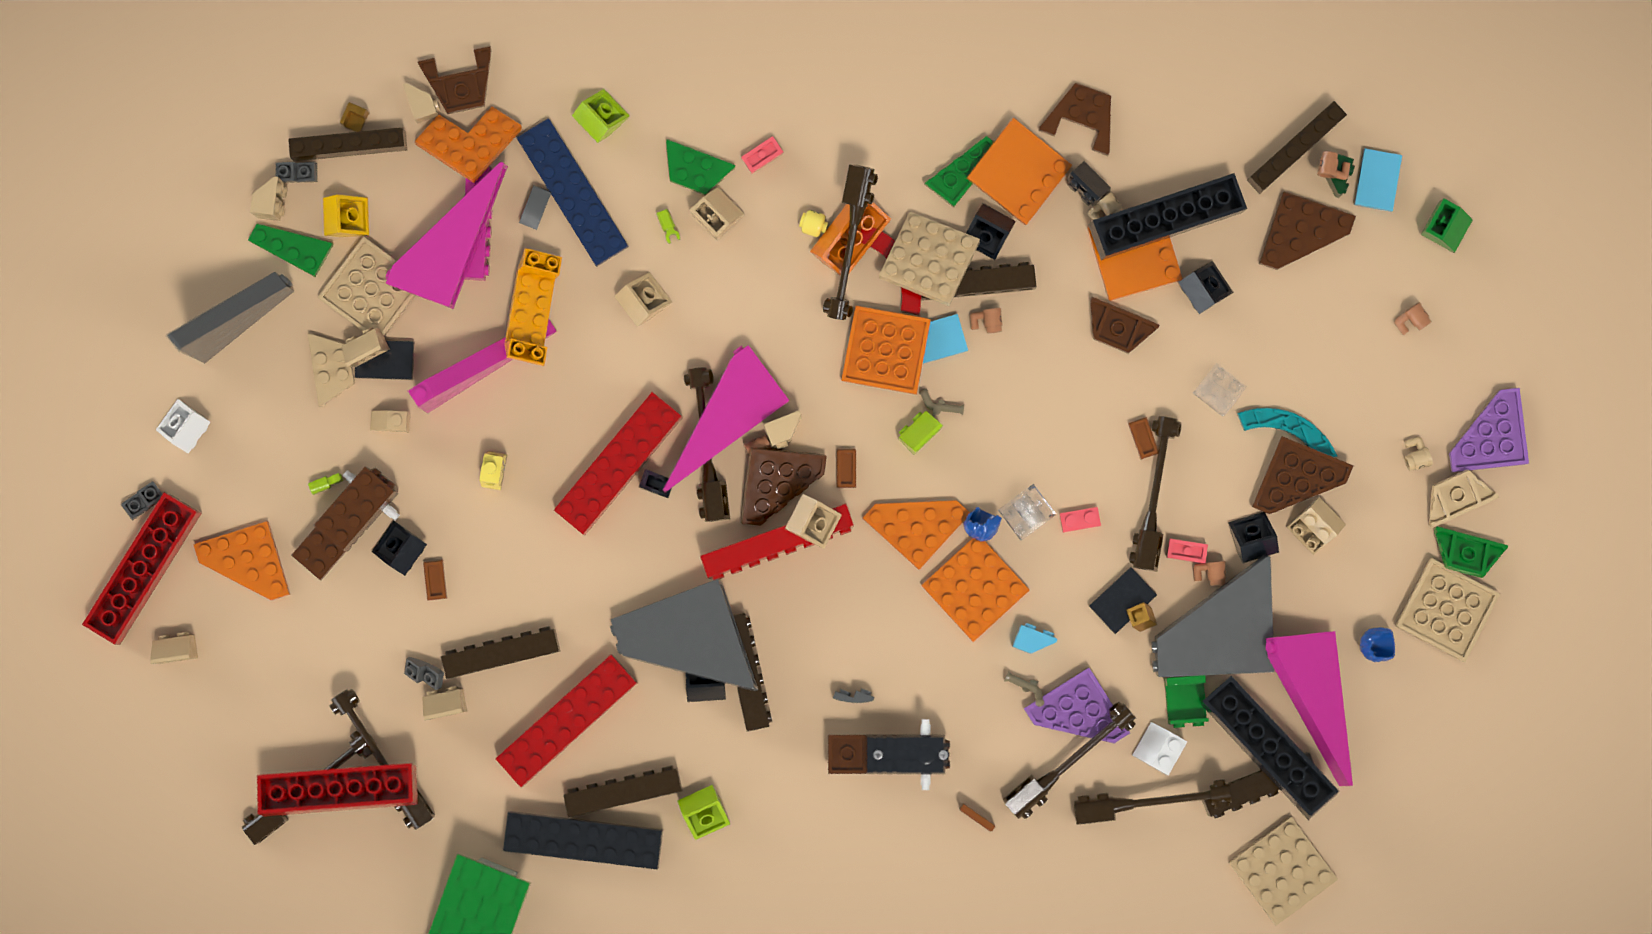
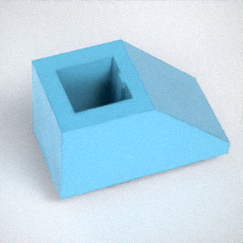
(1031, 640)

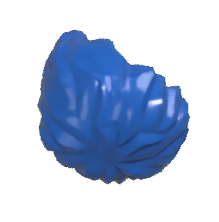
(981, 524)
(1378, 644)

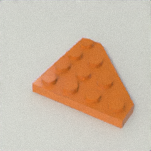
(916, 527)
(248, 559)

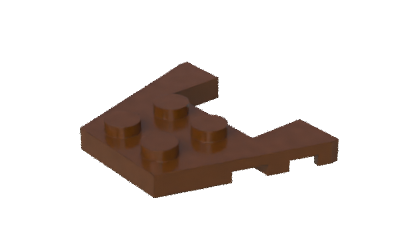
(460, 90)
(1086, 108)

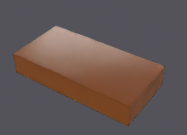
(1143, 438)
(846, 468)
(435, 580)
(976, 817)

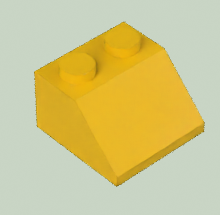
(345, 216)

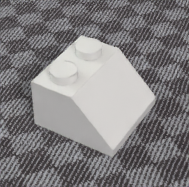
(183, 426)
(1159, 748)

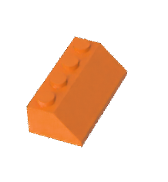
(832, 244)

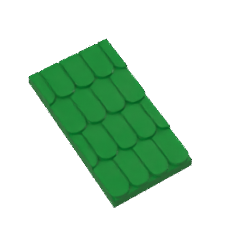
(479, 899)

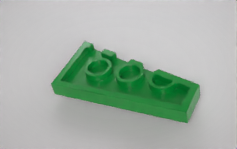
(951, 181)
(293, 248)

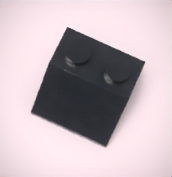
(991, 229)
(1205, 287)
(1254, 537)
(399, 548)
(704, 689)

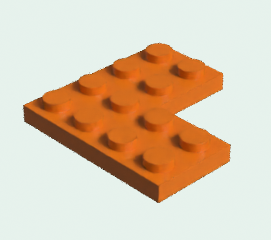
(471, 151)

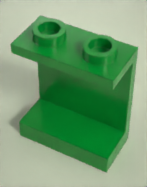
(1184, 700)

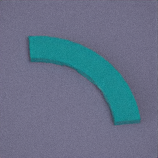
(1287, 422)

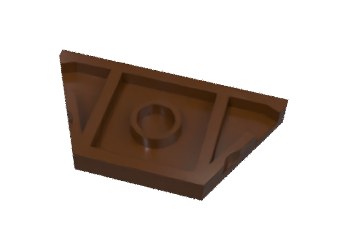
(1118, 327)

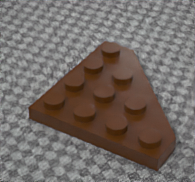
(1301, 229)
(1298, 475)
(775, 479)

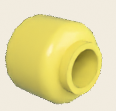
(813, 223)

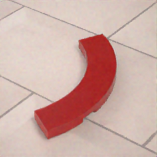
(883, 244)

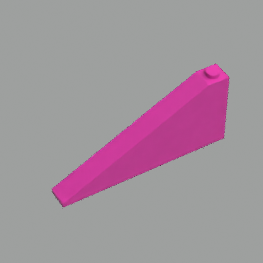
(442, 257)
(462, 375)
(739, 403)
(1313, 681)

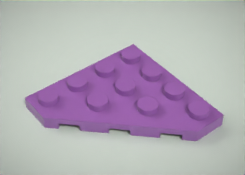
(1495, 436)
(1076, 708)

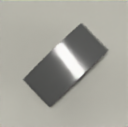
(297, 172)
(535, 207)
(142, 501)
(423, 671)
(859, 697)

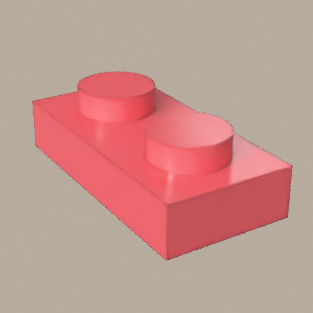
(762, 155)
(1080, 519)
(1187, 551)

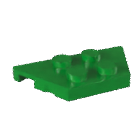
(695, 169)
(1467, 553)

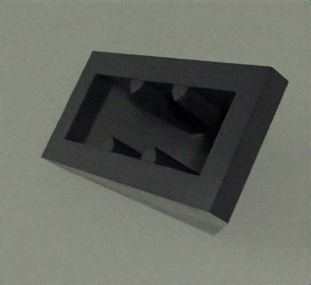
(654, 483)

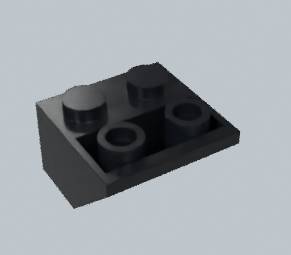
(1088, 184)

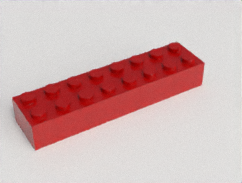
(618, 463)
(763, 547)
(141, 569)
(566, 721)
(337, 789)

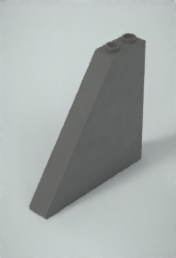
(225, 322)
(1222, 631)
(689, 635)

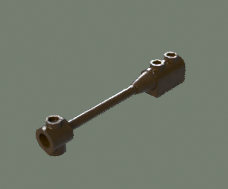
(858, 195)
(712, 491)
(1148, 540)
(343, 704)
(1034, 791)
(1104, 807)
(260, 827)

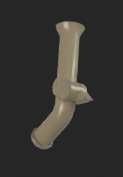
(940, 406)
(1027, 686)

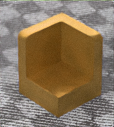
(354, 117)
(1141, 617)

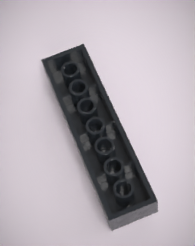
(1167, 216)
(1270, 748)
(583, 840)

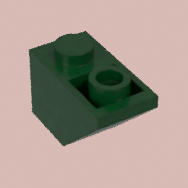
(1340, 186)

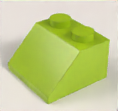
(600, 115)
(920, 432)
(703, 812)

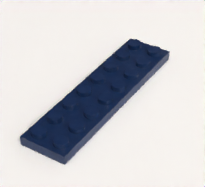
(572, 192)

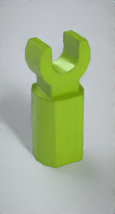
(667, 224)
(324, 483)

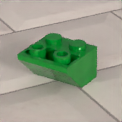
(1447, 225)

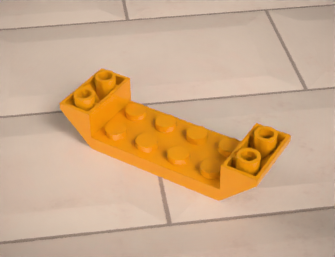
(531, 306)

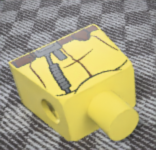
(493, 470)

